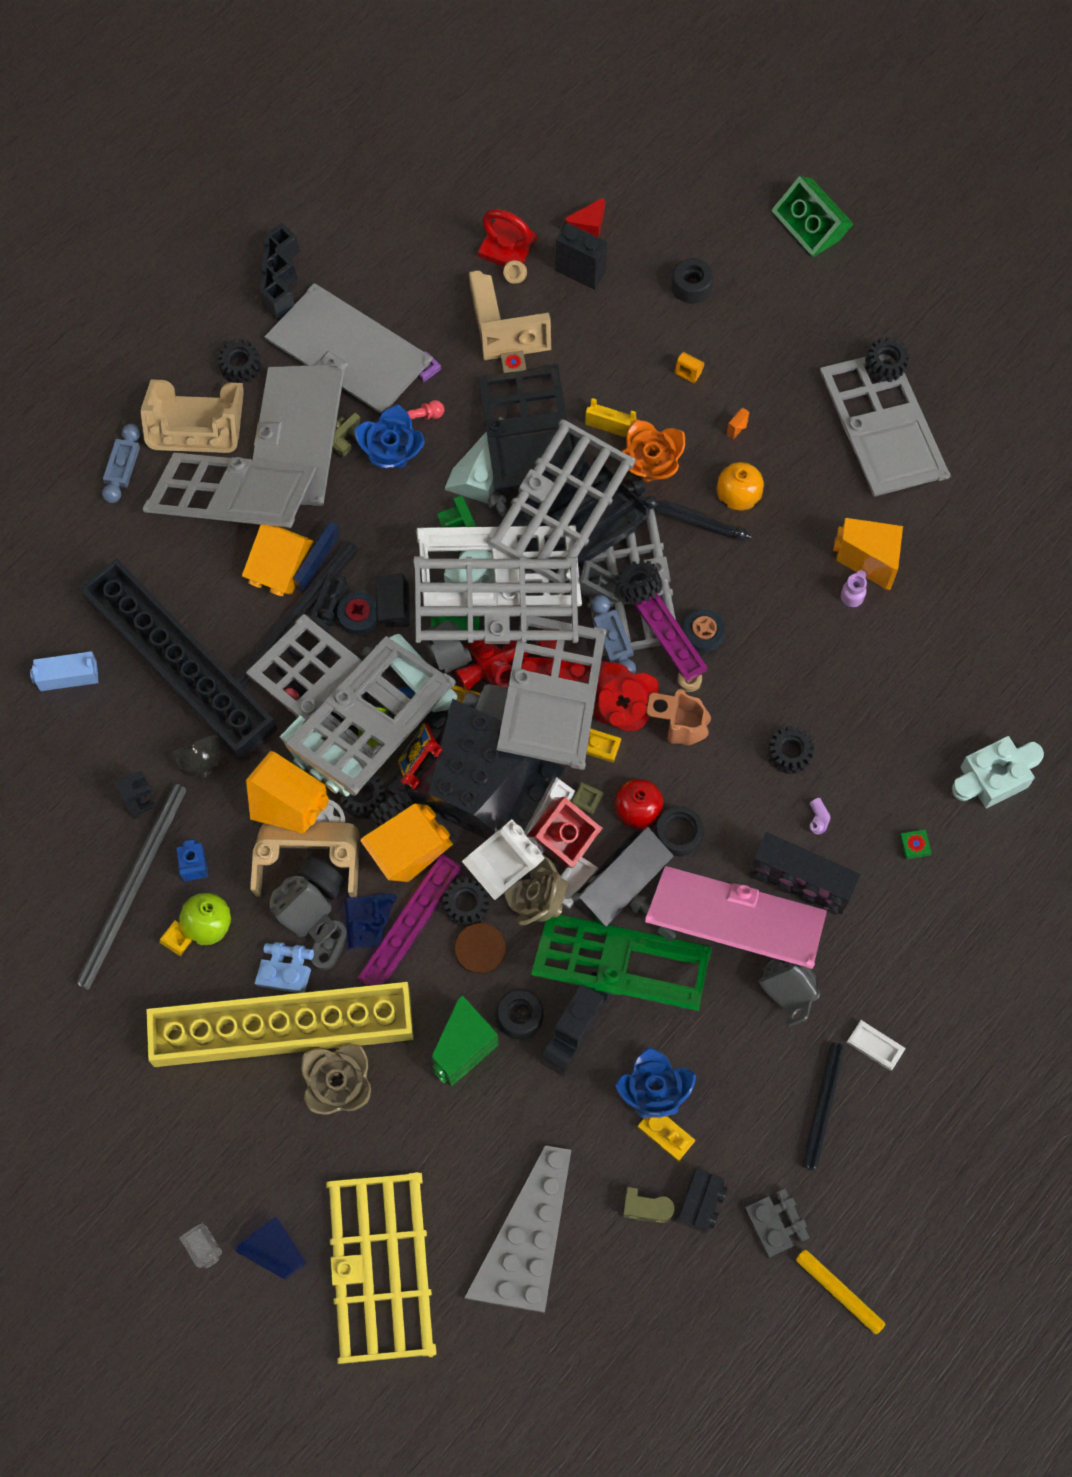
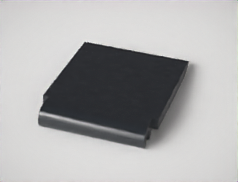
(613, 526)

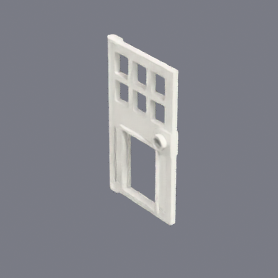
(476, 540)

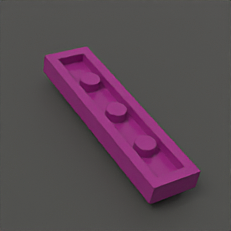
(672, 638)

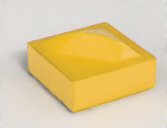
(175, 939)

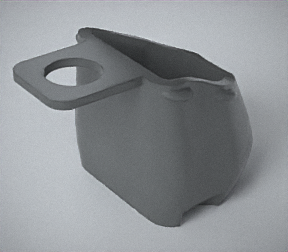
(301, 908)
(790, 987)

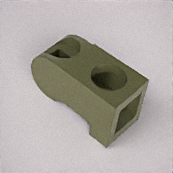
(647, 1209)

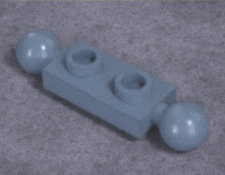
(121, 463)
(616, 640)

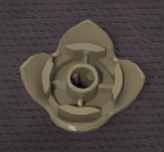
(539, 896)
(322, 1065)

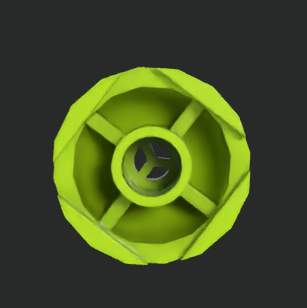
(205, 918)

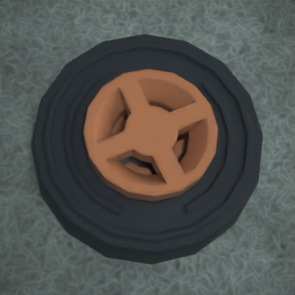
(702, 622)

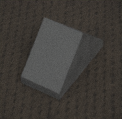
(597, 582)

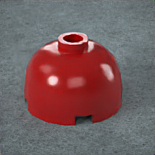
(638, 803)

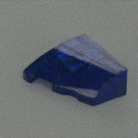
(367, 919)
(273, 1250)

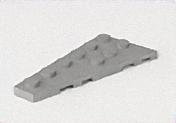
(523, 1253)

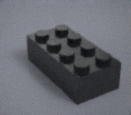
(804, 874)

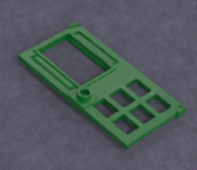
(615, 958)

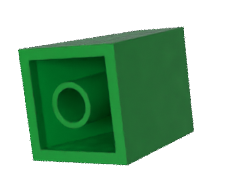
(463, 1043)

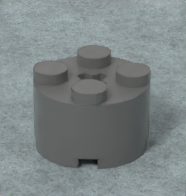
(447, 653)

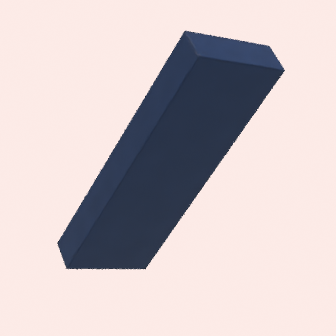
(316, 556)

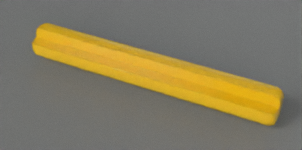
(840, 1292)

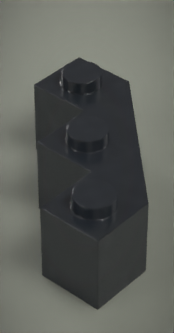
(278, 270)

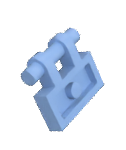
(281, 975)

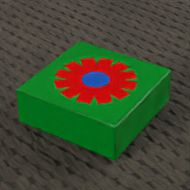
(915, 844)

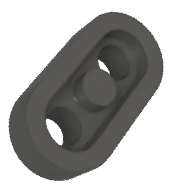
(329, 947)

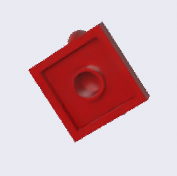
(505, 239)

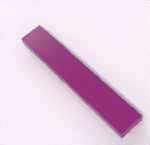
(410, 922)

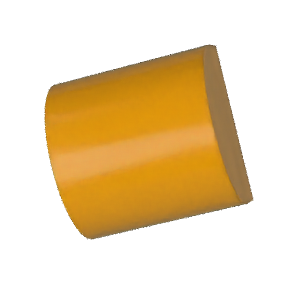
(689, 367)

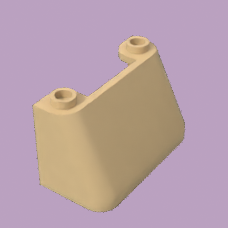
(191, 422)

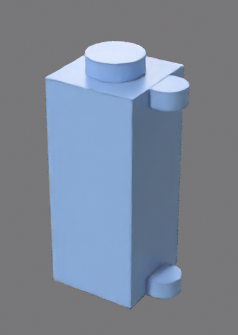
(64, 671)

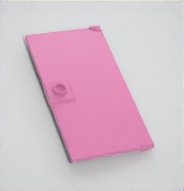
(737, 916)

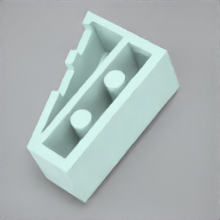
(332, 755)

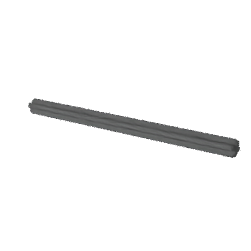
(131, 887)

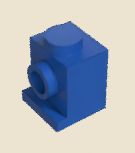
(194, 868)

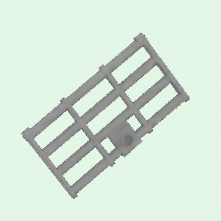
(545, 492)
(661, 564)
(496, 617)

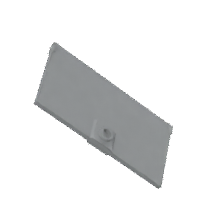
(330, 332)
(300, 421)

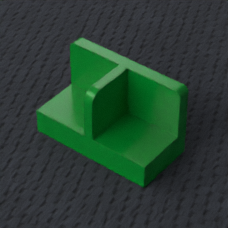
(457, 516)

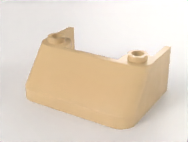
(340, 838)

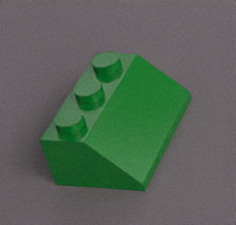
(811, 216)

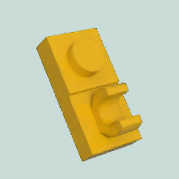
(667, 1135)

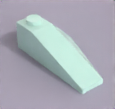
(473, 473)

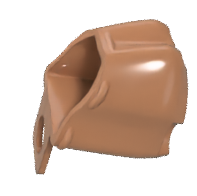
(686, 717)

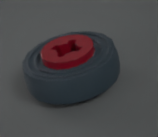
(354, 621)

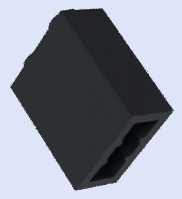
(581, 256)

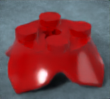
(616, 681)

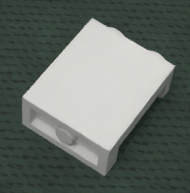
(503, 859)

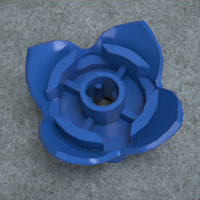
(392, 426)
(653, 1072)

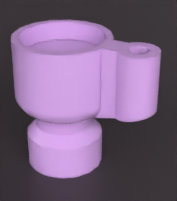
(854, 589)

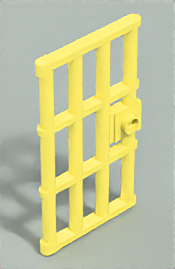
(358, 1268)

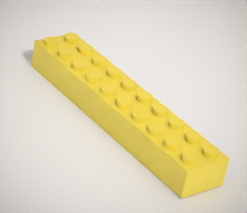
(279, 1024)

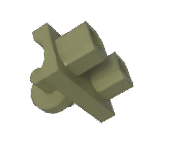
(343, 430)

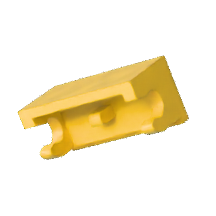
(608, 419)

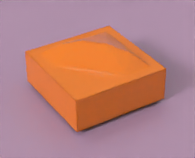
(738, 423)

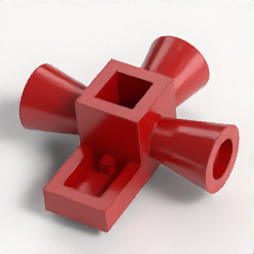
(490, 664)

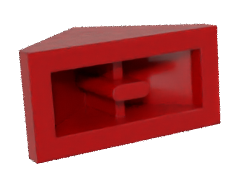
(589, 218)

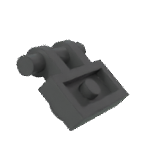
(769, 1226)

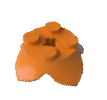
(666, 445)

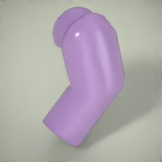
(821, 817)

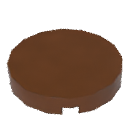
(480, 948)

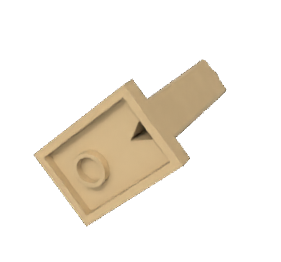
(507, 335)

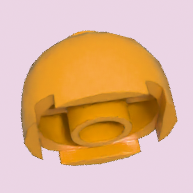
(740, 486)

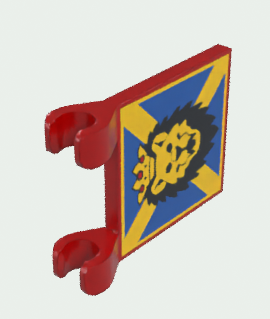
(415, 753)

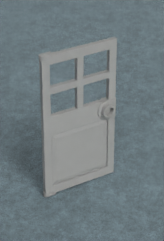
(891, 442)
(246, 494)
(546, 713)

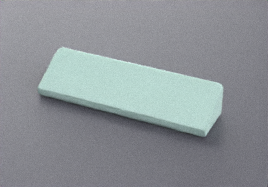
(416, 678)

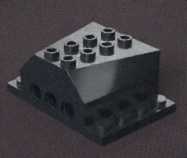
(472, 779)

